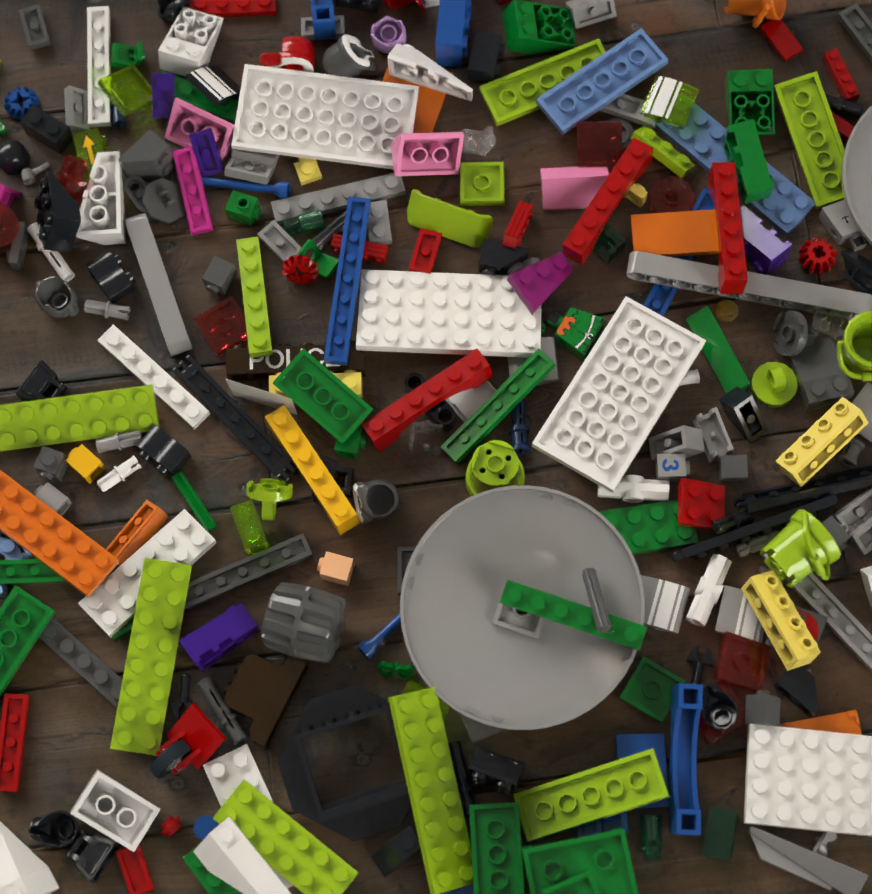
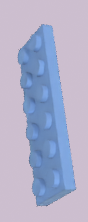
(601, 81)

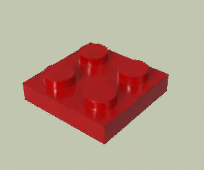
(700, 503)

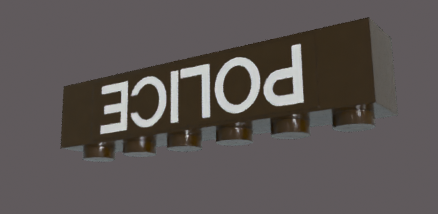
(243, 368)

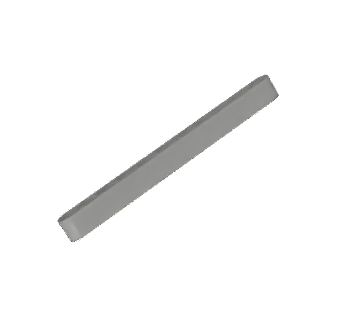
(759, 287)

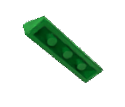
(718, 351)

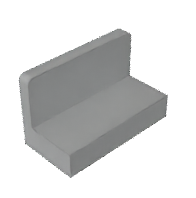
(590, 11)

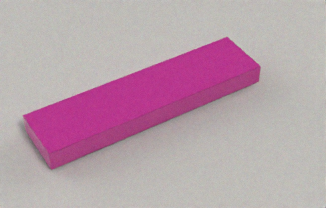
(192, 191)

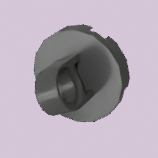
(792, 333)

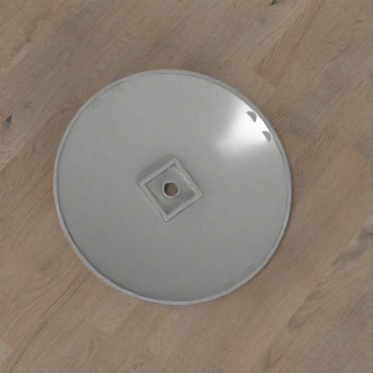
(486, 655)

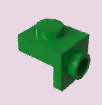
(126, 55)

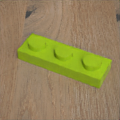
(664, 152)

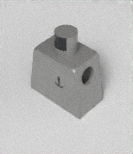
(841, 226)

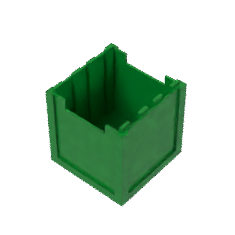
(602, 853)

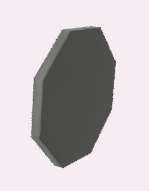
(164, 200)

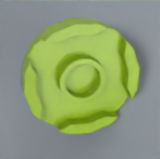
(774, 384)
(269, 492)

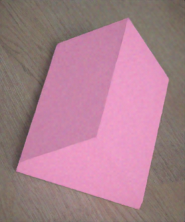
(189, 119)
(427, 153)
(570, 186)

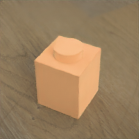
(336, 568)

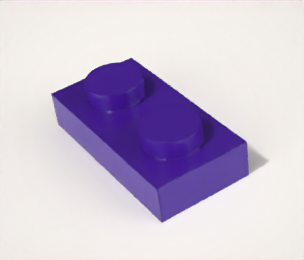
(163, 94)
(206, 152)

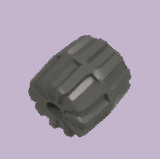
(304, 622)

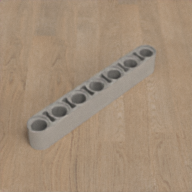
(158, 284)

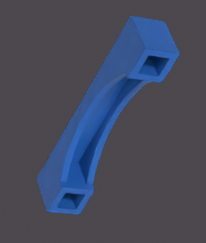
(323, 19)
(683, 799)

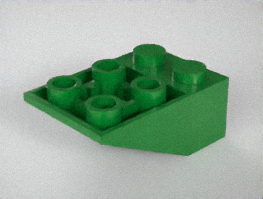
(537, 27)
(751, 96)

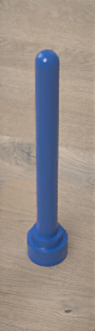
(280, 189)
(369, 647)

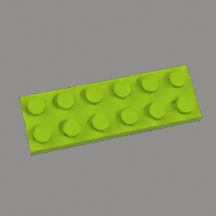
(517, 92)
(813, 136)
(591, 795)
(286, 843)

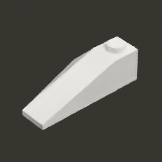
(415, 67)
(103, 202)
(237, 862)
(22, 869)

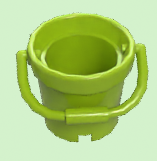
(855, 349)
(801, 549)

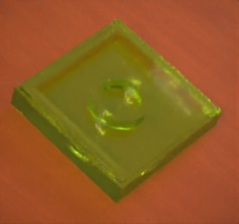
(127, 90)

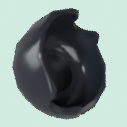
(13, 157)

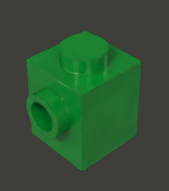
(243, 208)
(353, 446)

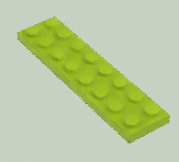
(77, 417)
(151, 657)
(432, 790)

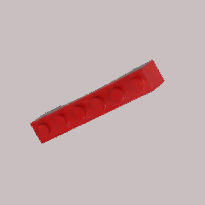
(725, 197)
(593, 220)
(462, 375)

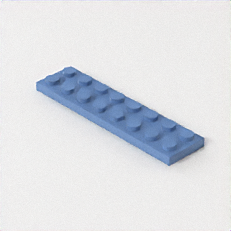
(703, 142)

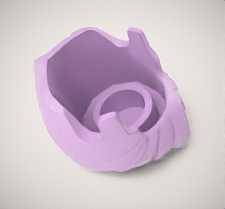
(387, 34)

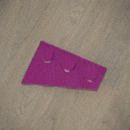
(540, 280)

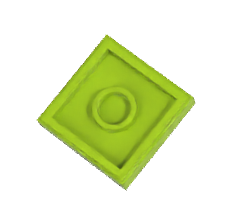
(482, 184)

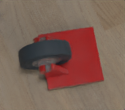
(190, 742)

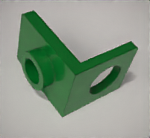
(326, 264)

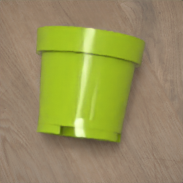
(493, 458)

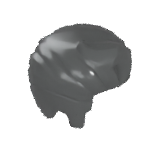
(56, 297)

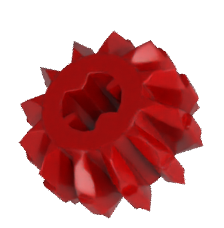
(820, 264)

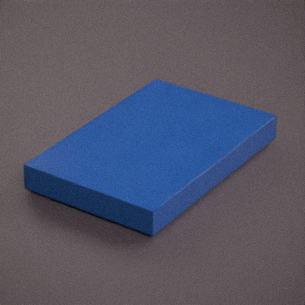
(635, 743)

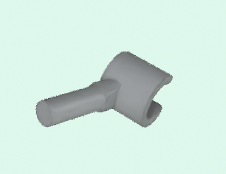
(28, 174)

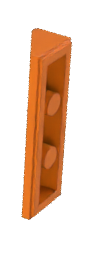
(137, 531)

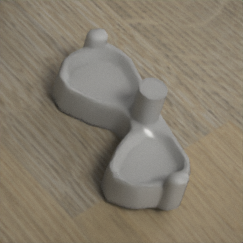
(821, 846)

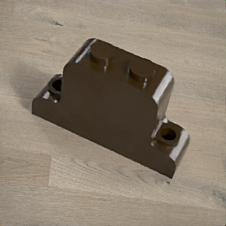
(264, 693)

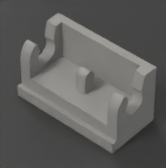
(714, 435)

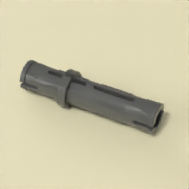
(208, 687)

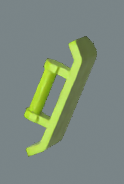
(451, 221)

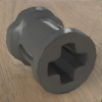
(850, 453)

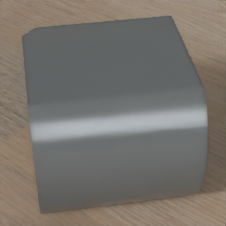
(732, 468)

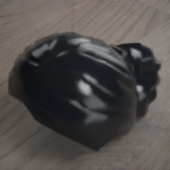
(169, 9)
(718, 708)
(54, 828)

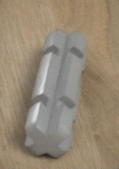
(755, 544)

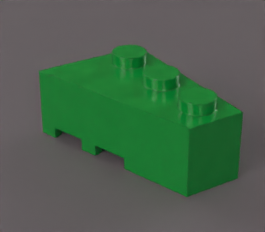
(744, 148)

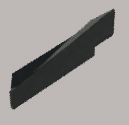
(858, 270)

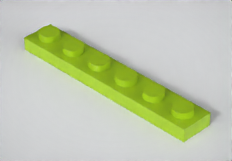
(254, 297)

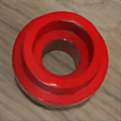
(171, 825)

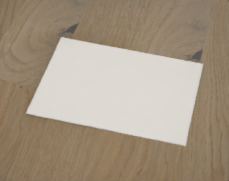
(261, 396)

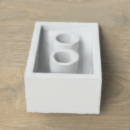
(115, 810)

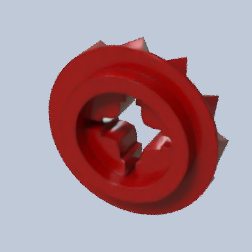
(305, 265)

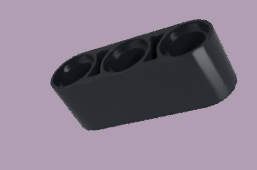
(438, 410)

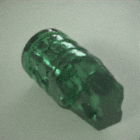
(305, 223)
(651, 836)

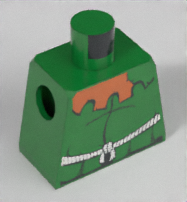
(577, 331)

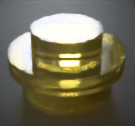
(726, 311)

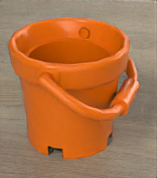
(758, 8)

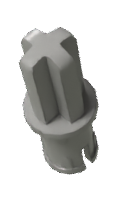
(107, 309)
(118, 441)

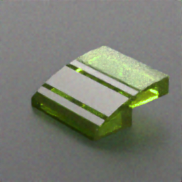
(669, 101)

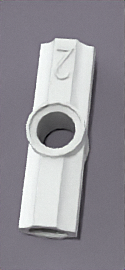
(636, 489)
(708, 590)

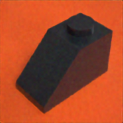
(498, 259)
(743, 413)
(800, 689)
(397, 851)

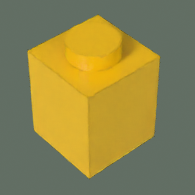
(85, 463)

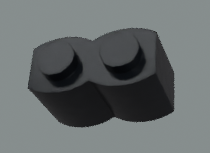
(110, 276)
(163, 451)

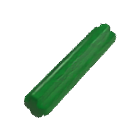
(194, 501)

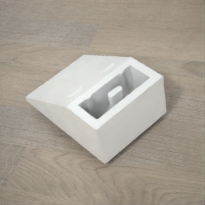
(189, 42)

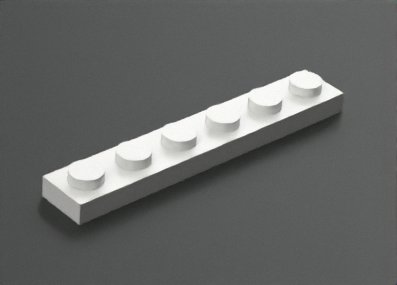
(98, 65)
(151, 373)

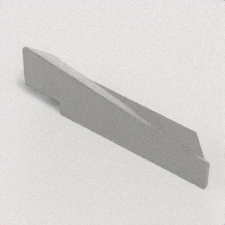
(806, 863)

